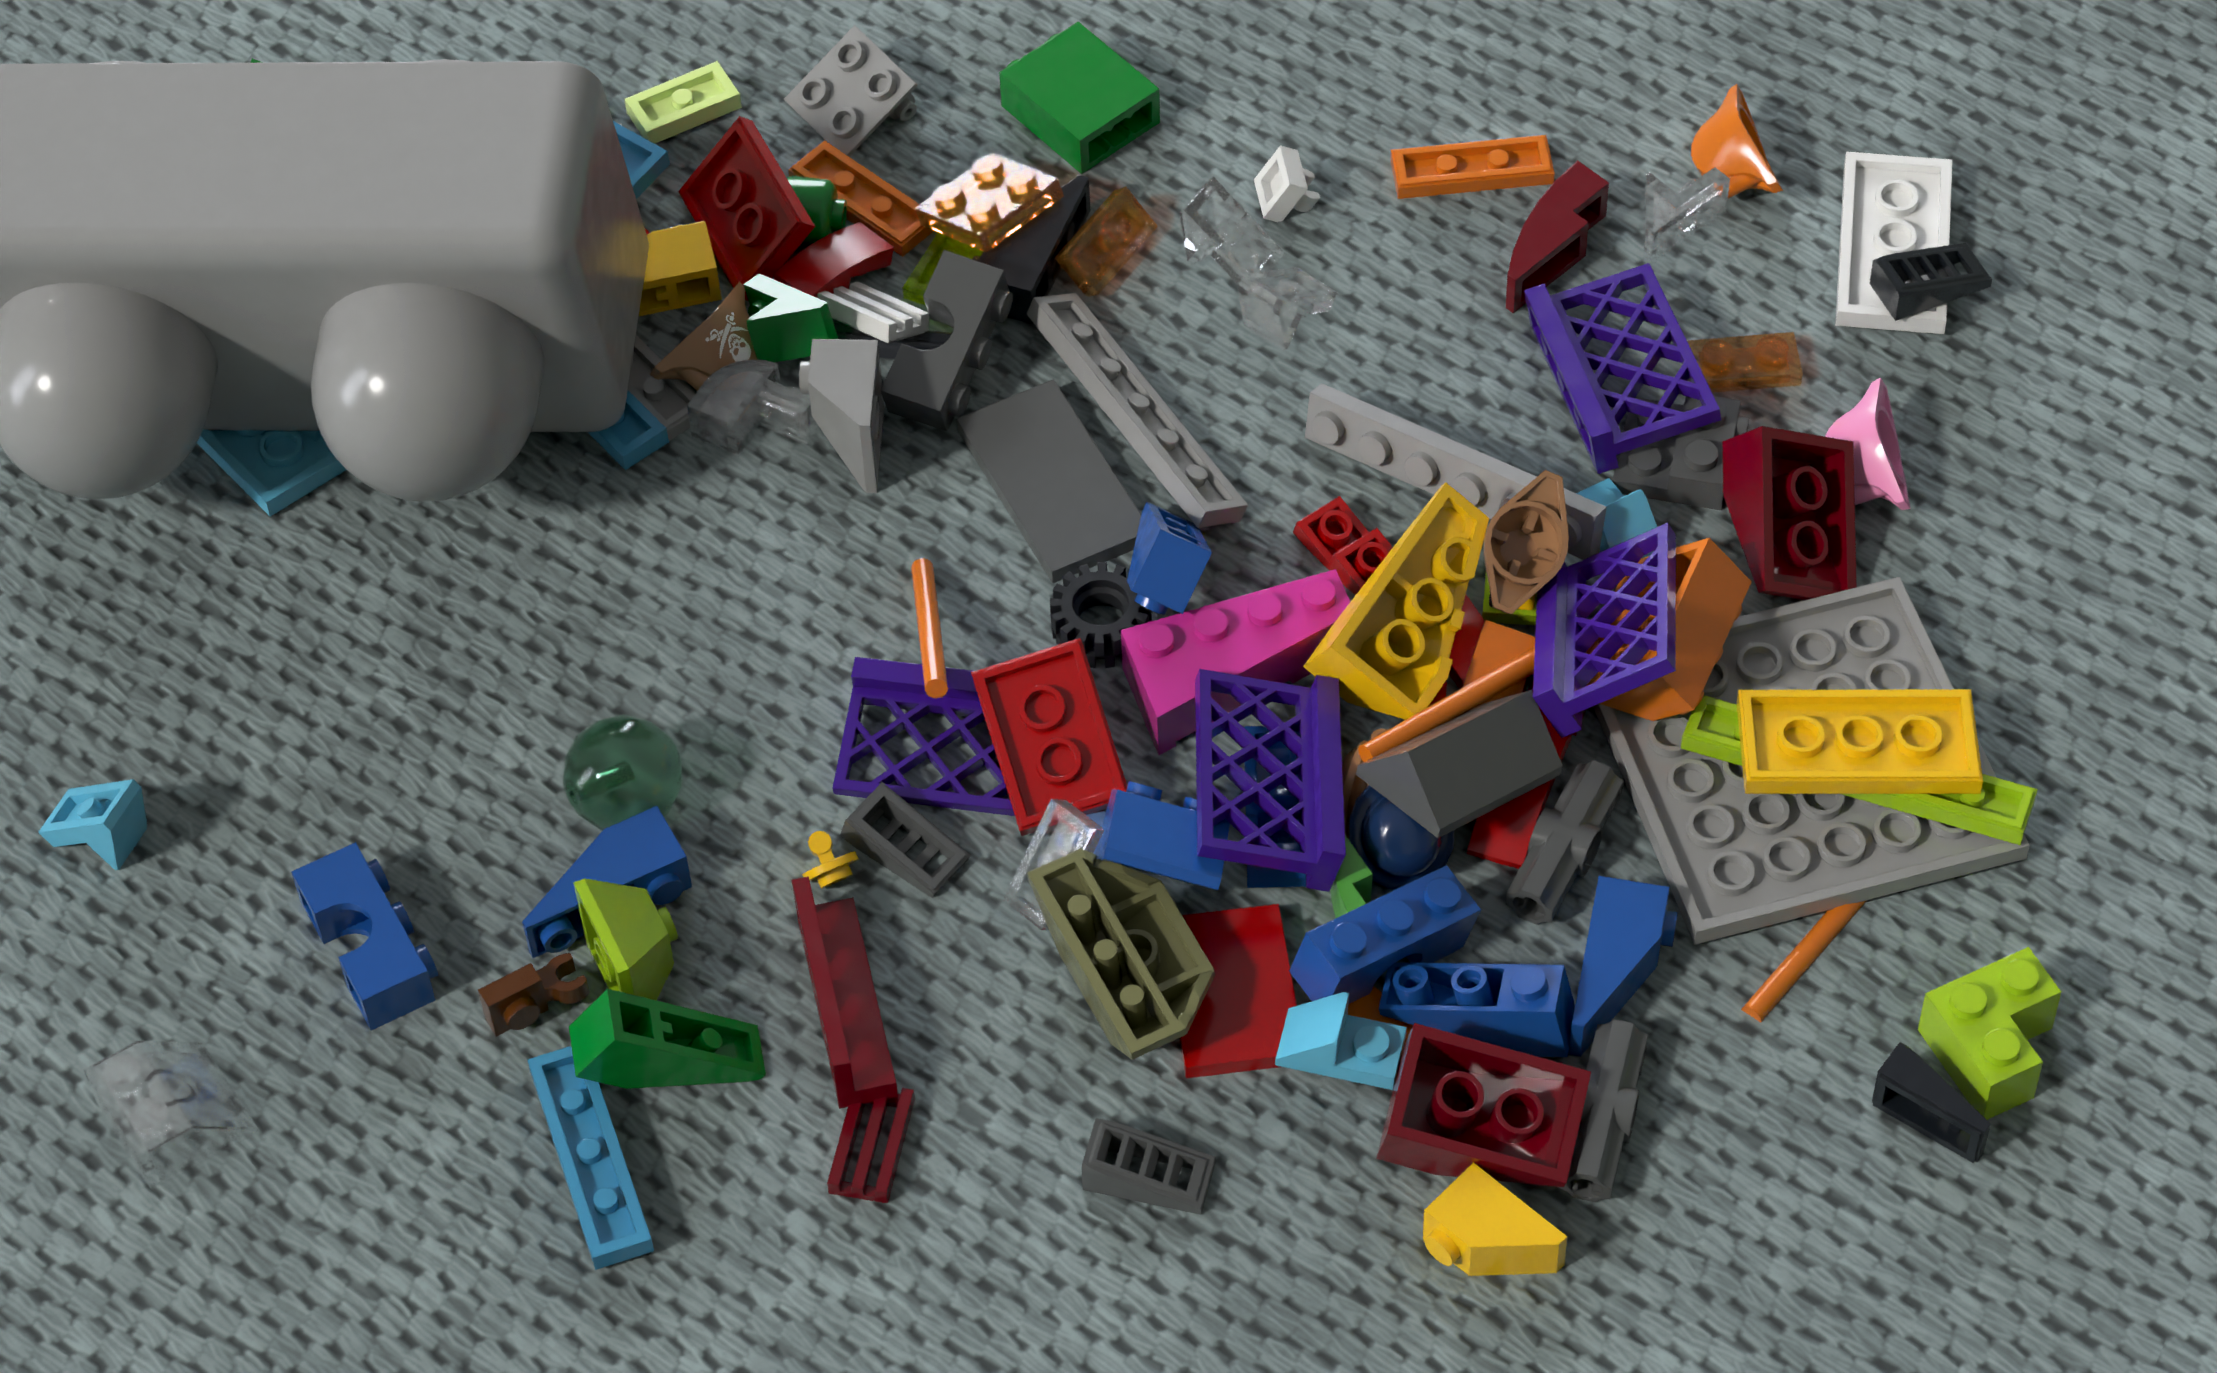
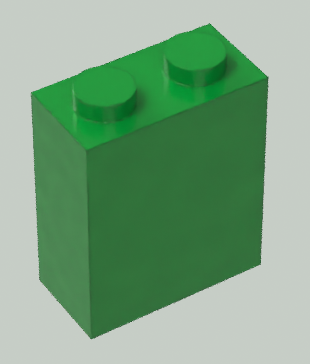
(1079, 97)

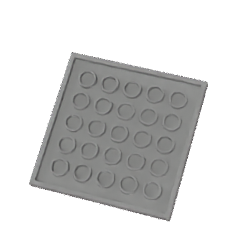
(1786, 856)

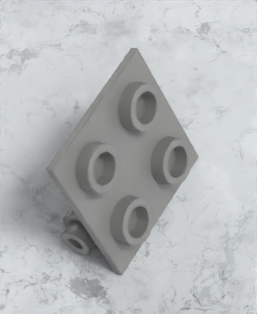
(853, 92)

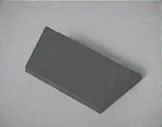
(1467, 764)

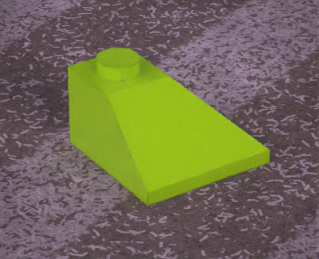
(626, 936)

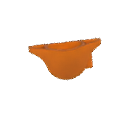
(1734, 147)

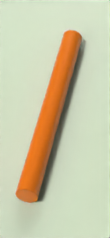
(929, 628)
(1452, 705)
(1799, 960)

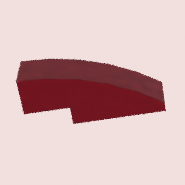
(1556, 231)

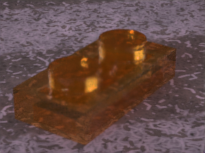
(1106, 242)
(1749, 361)

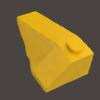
(1402, 623)

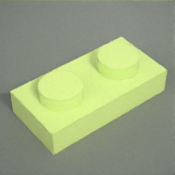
(683, 103)

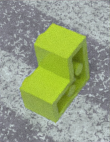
(1984, 1026)

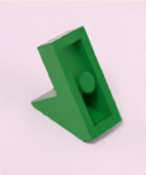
(785, 320)

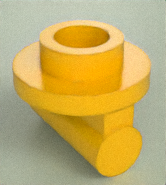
(831, 868)

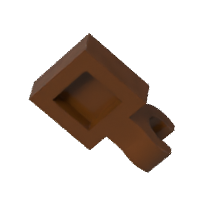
(523, 994)

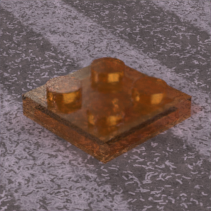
(989, 201)

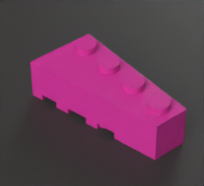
(1249, 636)

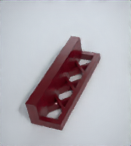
(845, 998)

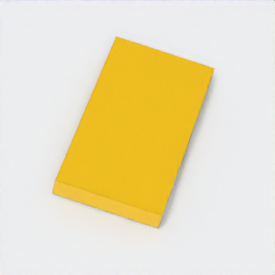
(1859, 741)

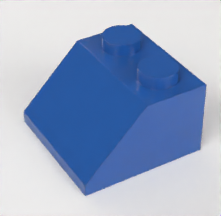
(1158, 836)

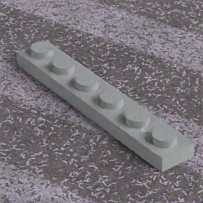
(1137, 410)
(1432, 459)

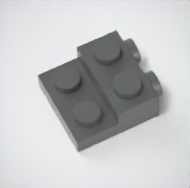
(1683, 466)

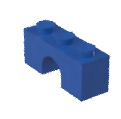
(348, 897)
(1414, 922)

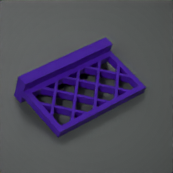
(1582, 388)
(1565, 633)
(902, 687)
(1316, 788)

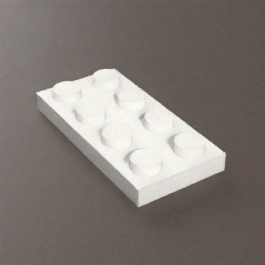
(1889, 209)

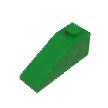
(660, 1044)

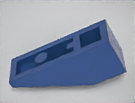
(1166, 560)
(1620, 952)

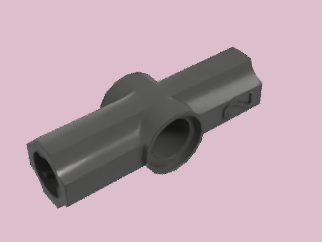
(1564, 842)
(1607, 1110)

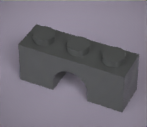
(935, 382)

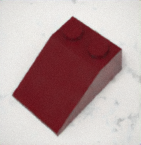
(1793, 510)
(1483, 1106)

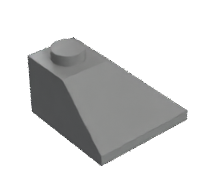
(848, 402)

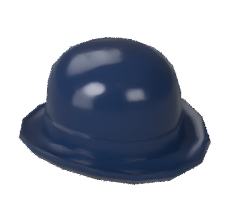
(1393, 842)

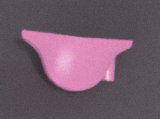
(1876, 448)

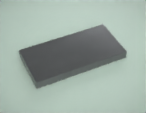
(1052, 479)

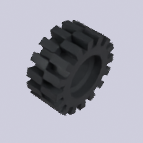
(1089, 591)

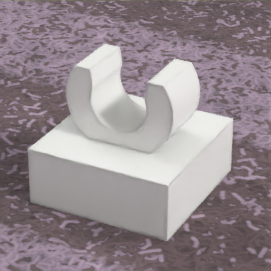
(1284, 185)

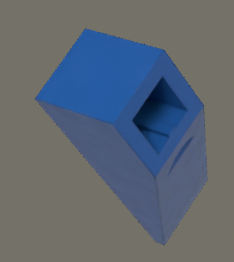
(629, 853)
(1498, 1004)

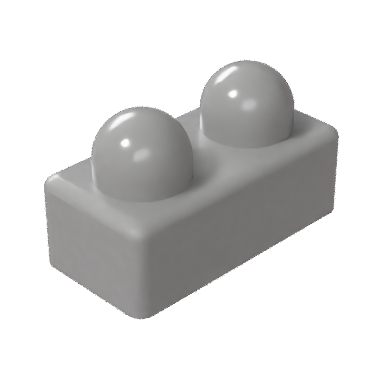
(310, 250)

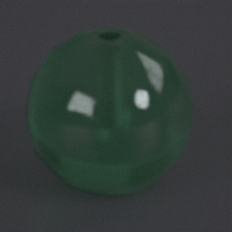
(621, 770)

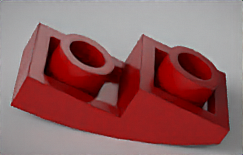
(835, 260)
(1343, 543)

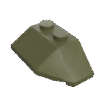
(1124, 949)

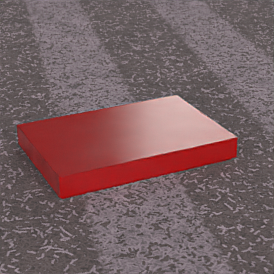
(746, 205)
(1049, 732)
(1249, 996)

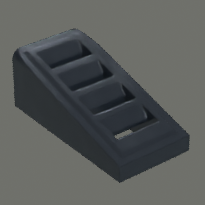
(1907, 299)
(1927, 1103)

